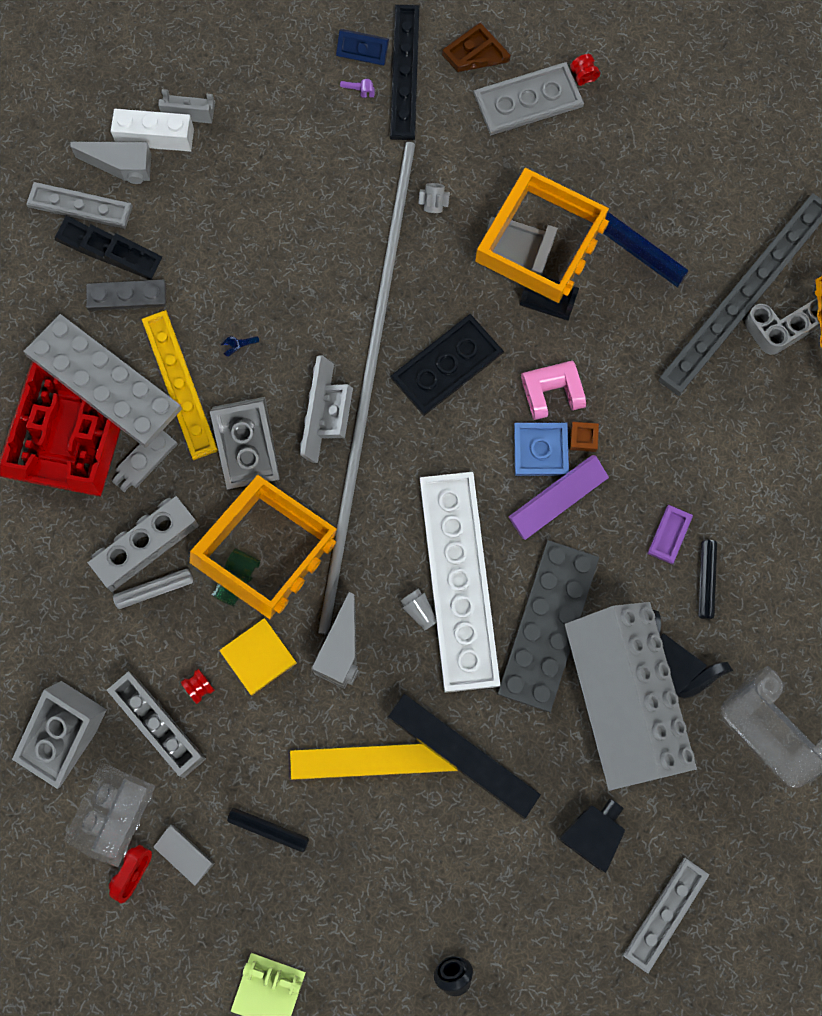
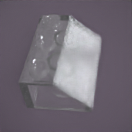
(109, 814)

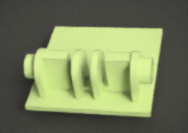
(267, 988)

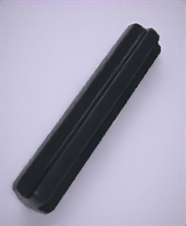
(707, 579)
(268, 829)

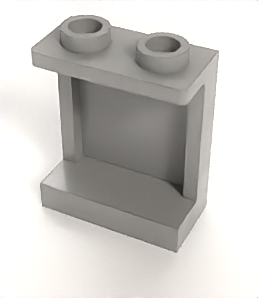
(526, 245)

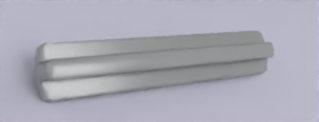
(153, 588)

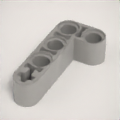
(781, 328)

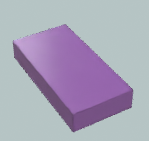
(670, 534)

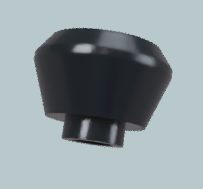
(454, 975)

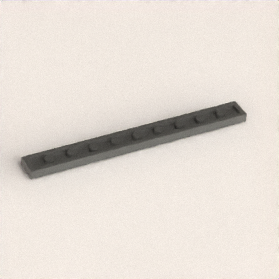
(743, 296)

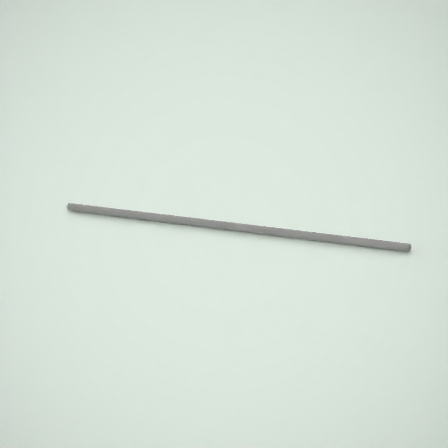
(361, 419)

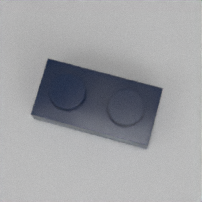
(362, 47)

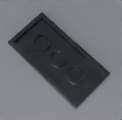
(446, 364)

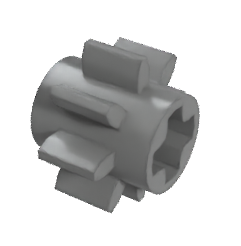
(434, 197)

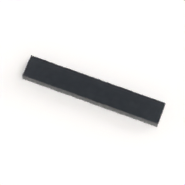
(404, 72)
(464, 756)

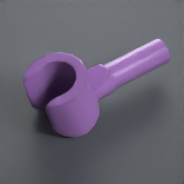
(365, 86)

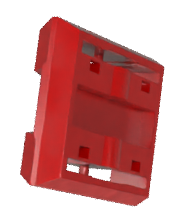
(63, 437)

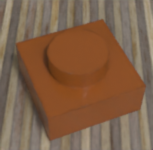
(584, 436)

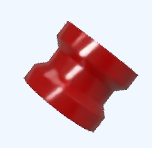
(584, 69)
(197, 686)

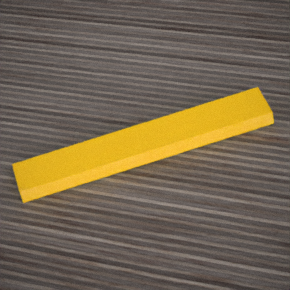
(179, 384)
(365, 761)

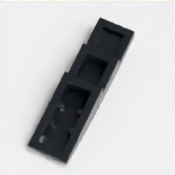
(108, 247)

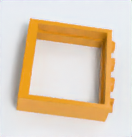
(560, 196)
(263, 490)

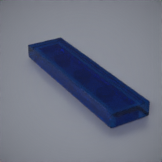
(645, 251)

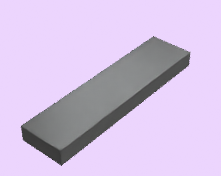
(79, 205)
(666, 915)

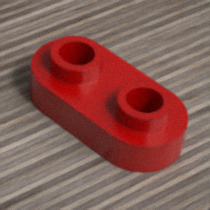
(126, 880)

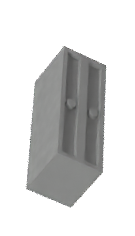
(630, 695)

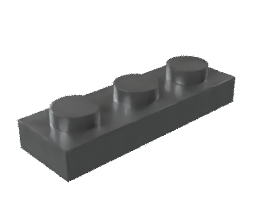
(126, 295)

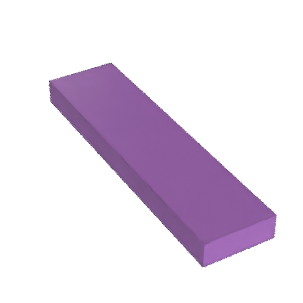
(558, 497)

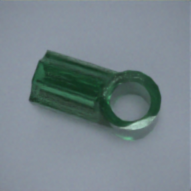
(241, 566)

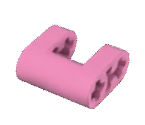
(550, 378)

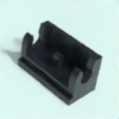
(540, 303)

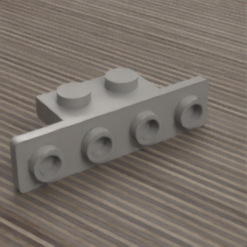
(326, 410)

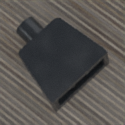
(595, 834)

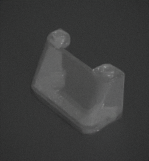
(769, 732)

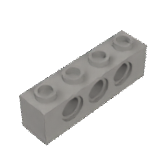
(138, 558)
(156, 724)

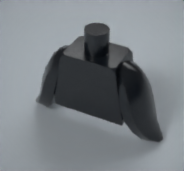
(686, 670)

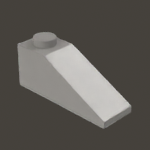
(122, 159)

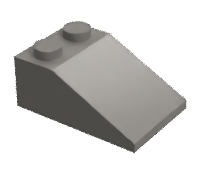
(245, 442)
(338, 654)
(58, 733)

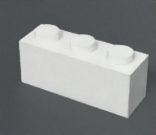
(158, 129)

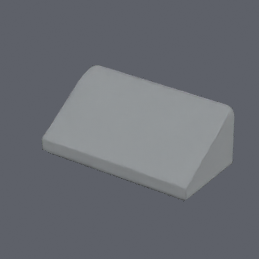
(183, 854)

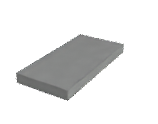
(528, 98)

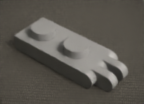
(143, 461)

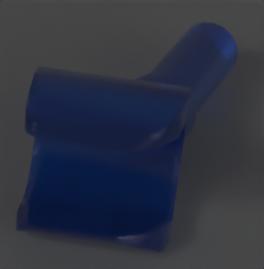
(236, 344)

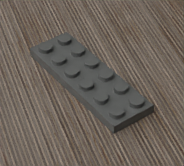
(542, 639)

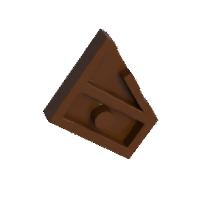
(475, 50)

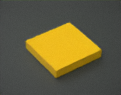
(258, 656)

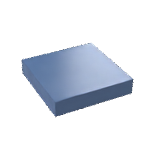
(541, 449)

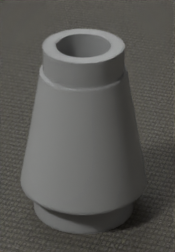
(419, 609)

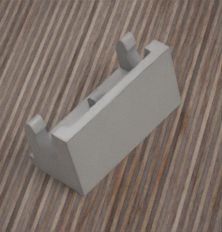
(198, 108)

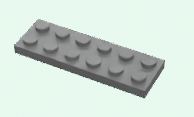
(103, 380)

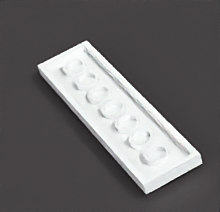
(459, 582)

